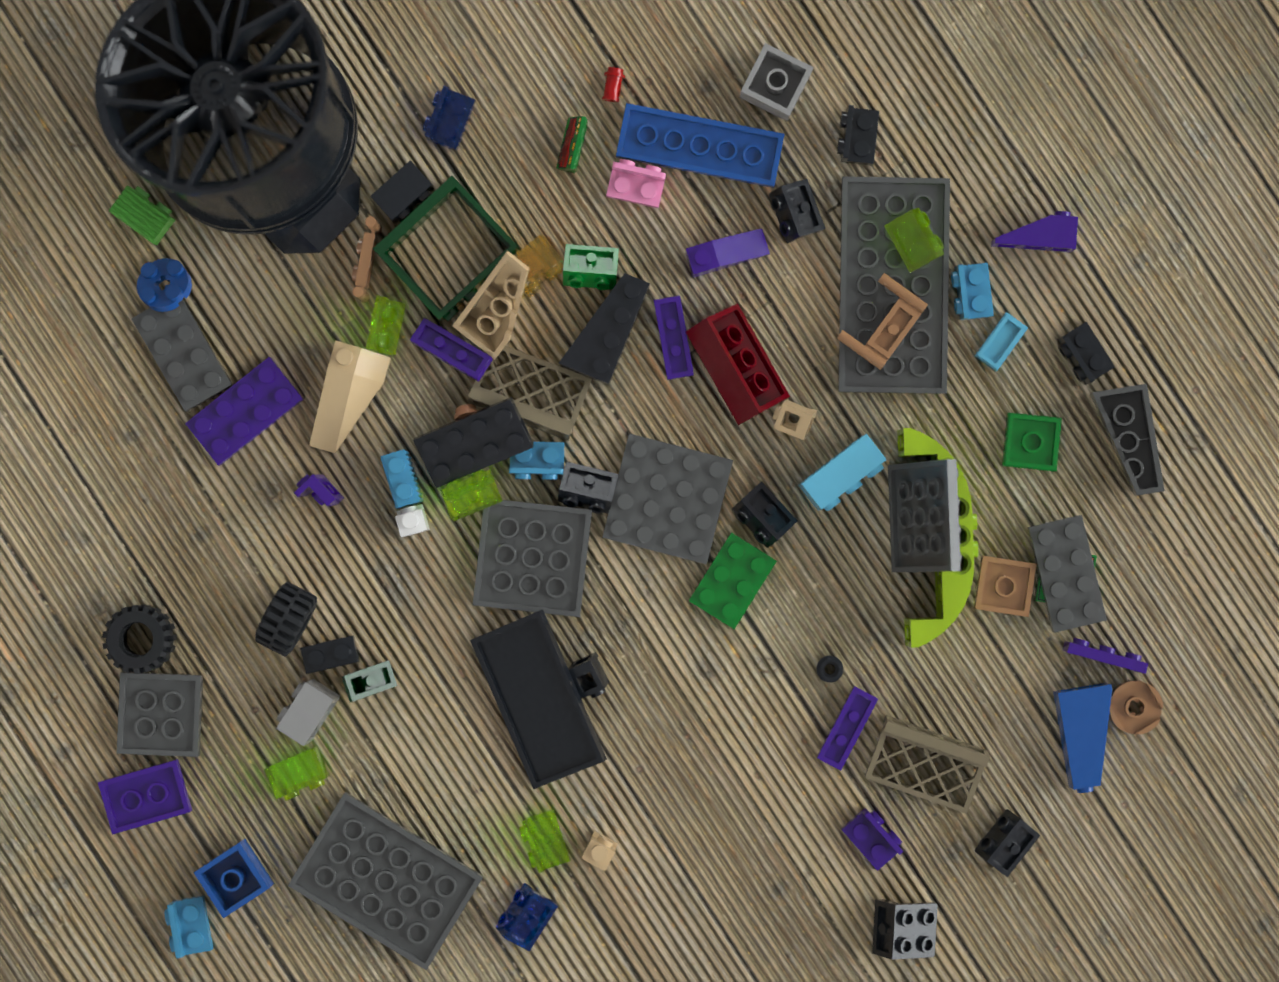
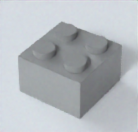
(776, 82)
(307, 712)

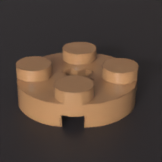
(1149, 710)

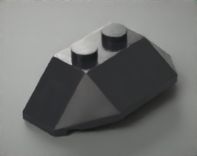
(325, 224)

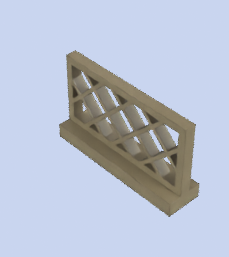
(530, 415)
(933, 742)

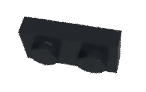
(330, 654)

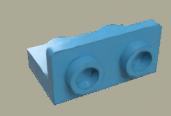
(973, 291)
(543, 459)
(188, 926)

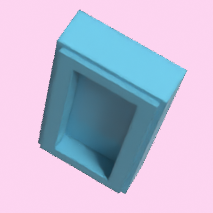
(1001, 342)

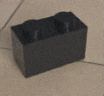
(402, 192)

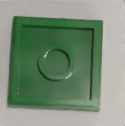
(1031, 442)

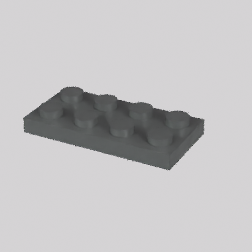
(183, 354)
(1067, 573)

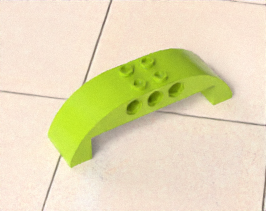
(950, 586)

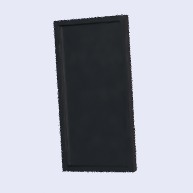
(538, 699)

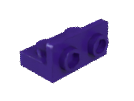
(322, 490)
(872, 839)

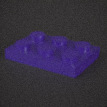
(145, 796)

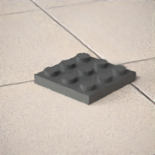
(159, 714)

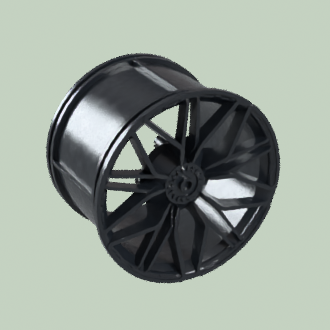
(205, 56)

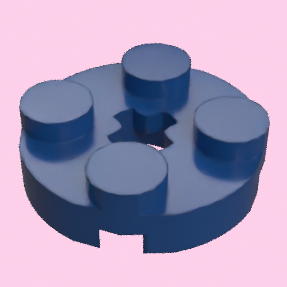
(158, 271)

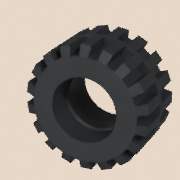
(285, 619)
(117, 644)

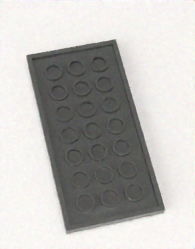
(867, 254)

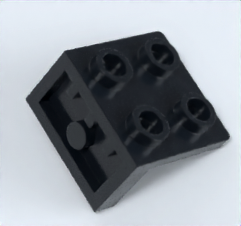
(904, 929)

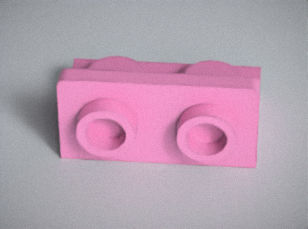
(636, 184)

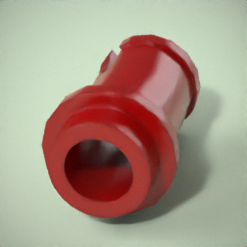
(613, 84)

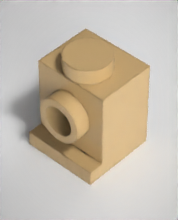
(794, 428)
(599, 850)

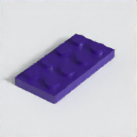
(244, 411)

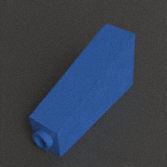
(1083, 732)

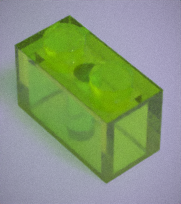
(296, 773)

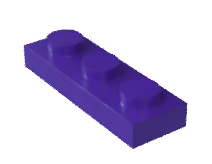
(673, 337)
(451, 349)
(1106, 655)
(847, 728)

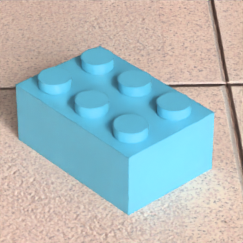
(843, 473)

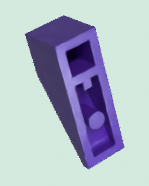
(1050, 233)
(726, 252)

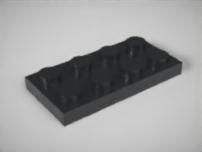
(473, 442)

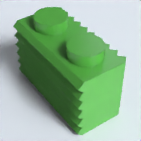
(142, 215)

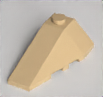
(494, 308)
(348, 388)

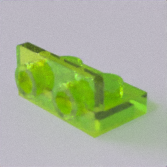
(914, 239)
(385, 326)
(471, 494)
(545, 840)

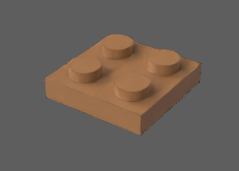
(1005, 586)

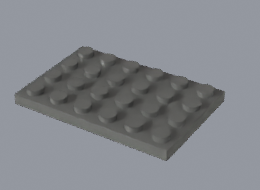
(385, 881)

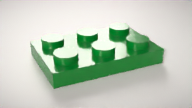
(732, 580)

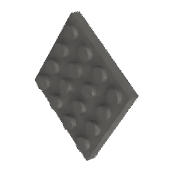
(667, 498)
(924, 516)
(532, 558)

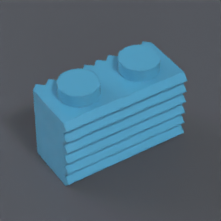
(401, 479)

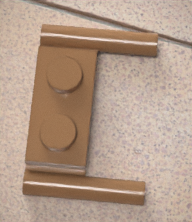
(362, 272)
(892, 328)

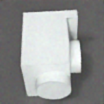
(412, 520)

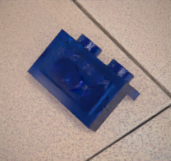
(448, 118)
(526, 917)

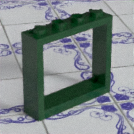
(418, 217)

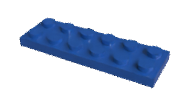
(700, 145)

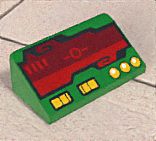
(572, 144)

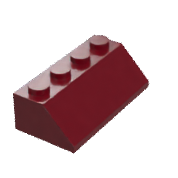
(737, 363)

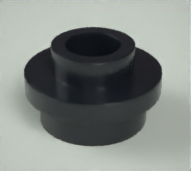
(836, 675)

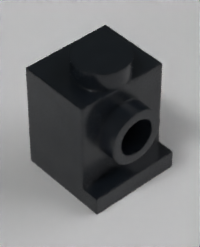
(585, 685)

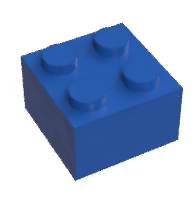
(234, 878)

